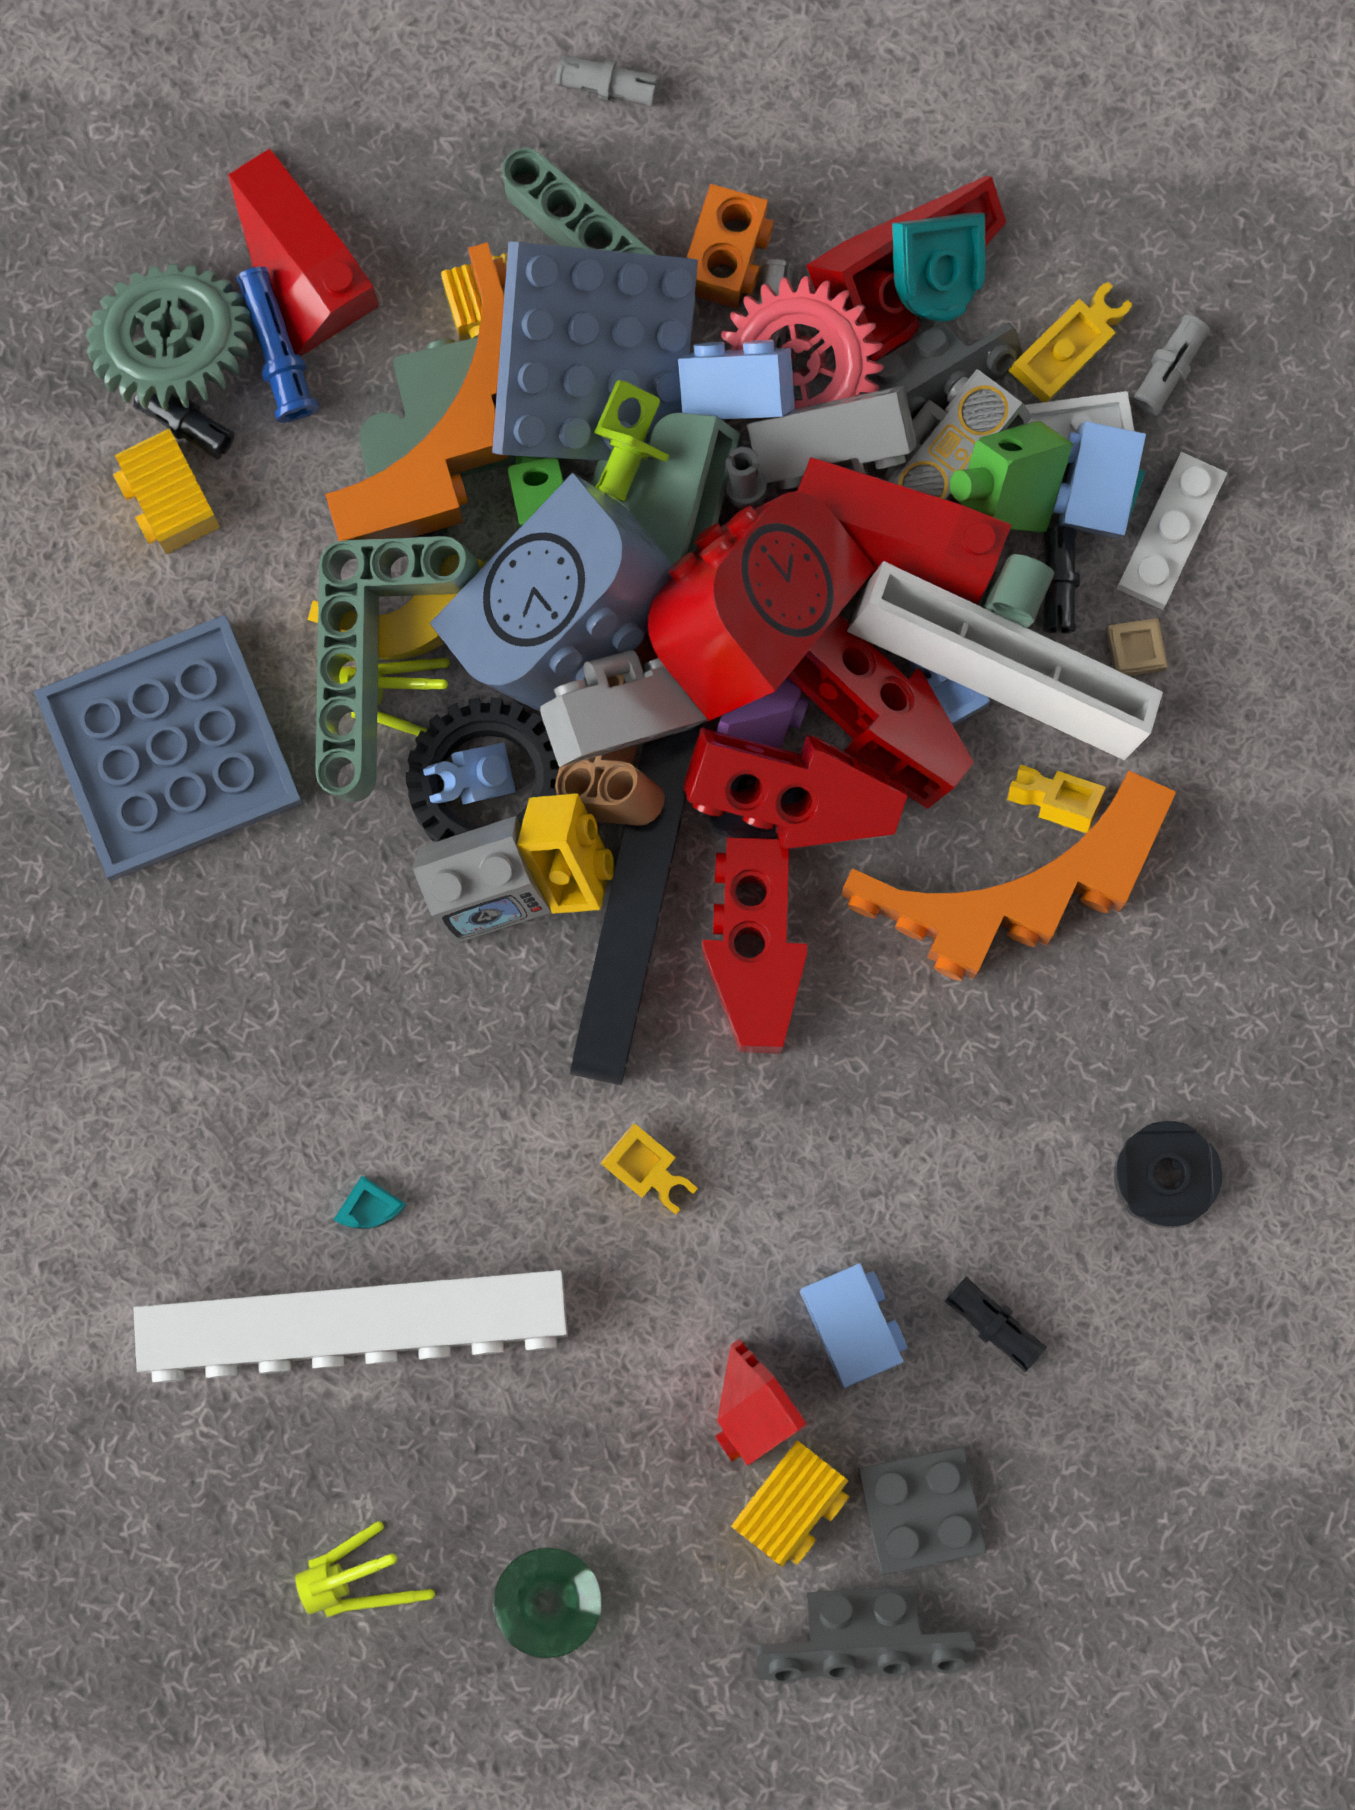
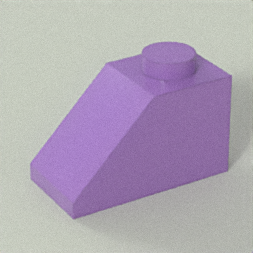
(769, 717)

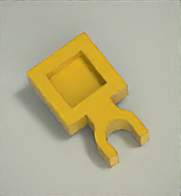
(1062, 800)
(643, 1164)

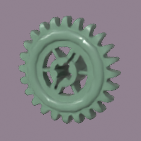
(178, 358)

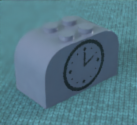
(556, 596)

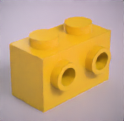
(565, 853)

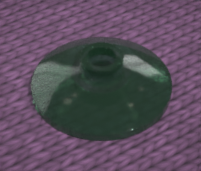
(518, 1610)

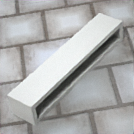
(1005, 661)

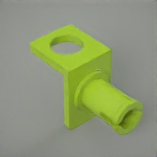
(627, 441)

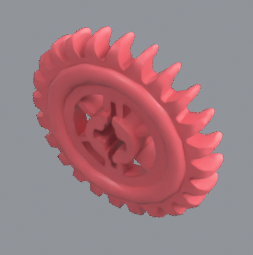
(836, 328)

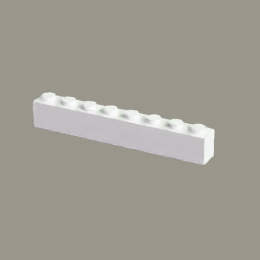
(350, 1323)

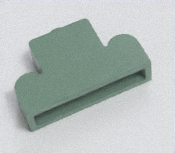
(427, 389)
(687, 492)

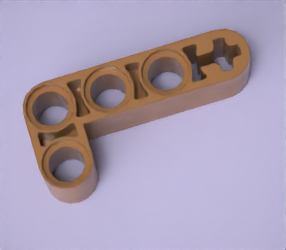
(610, 783)

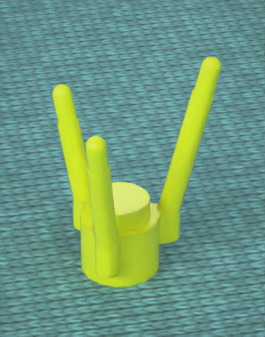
(348, 673)
(325, 1584)

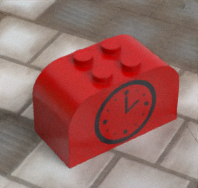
(754, 600)

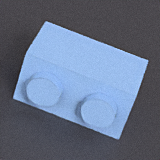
(737, 382)
(1100, 479)
(853, 1326)

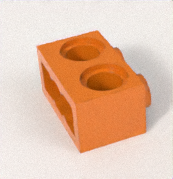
(717, 245)

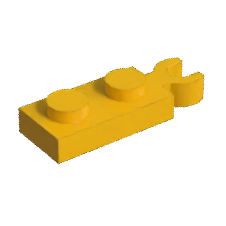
(1068, 345)

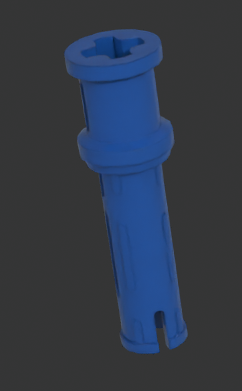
(282, 366)

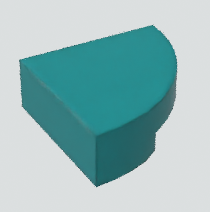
(368, 1206)

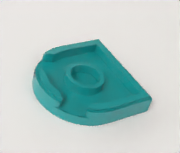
(939, 264)

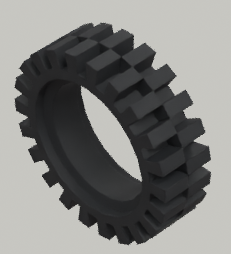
(461, 726)

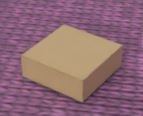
(1137, 647)

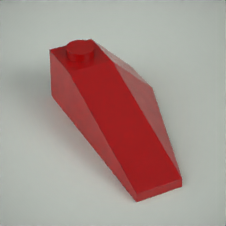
(307, 262)
(867, 266)
(911, 528)
(753, 1408)

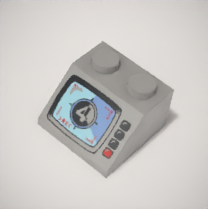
(478, 881)

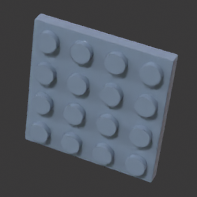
(575, 329)
(167, 748)

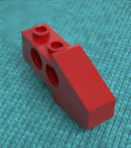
(890, 717)
(841, 798)
(761, 989)

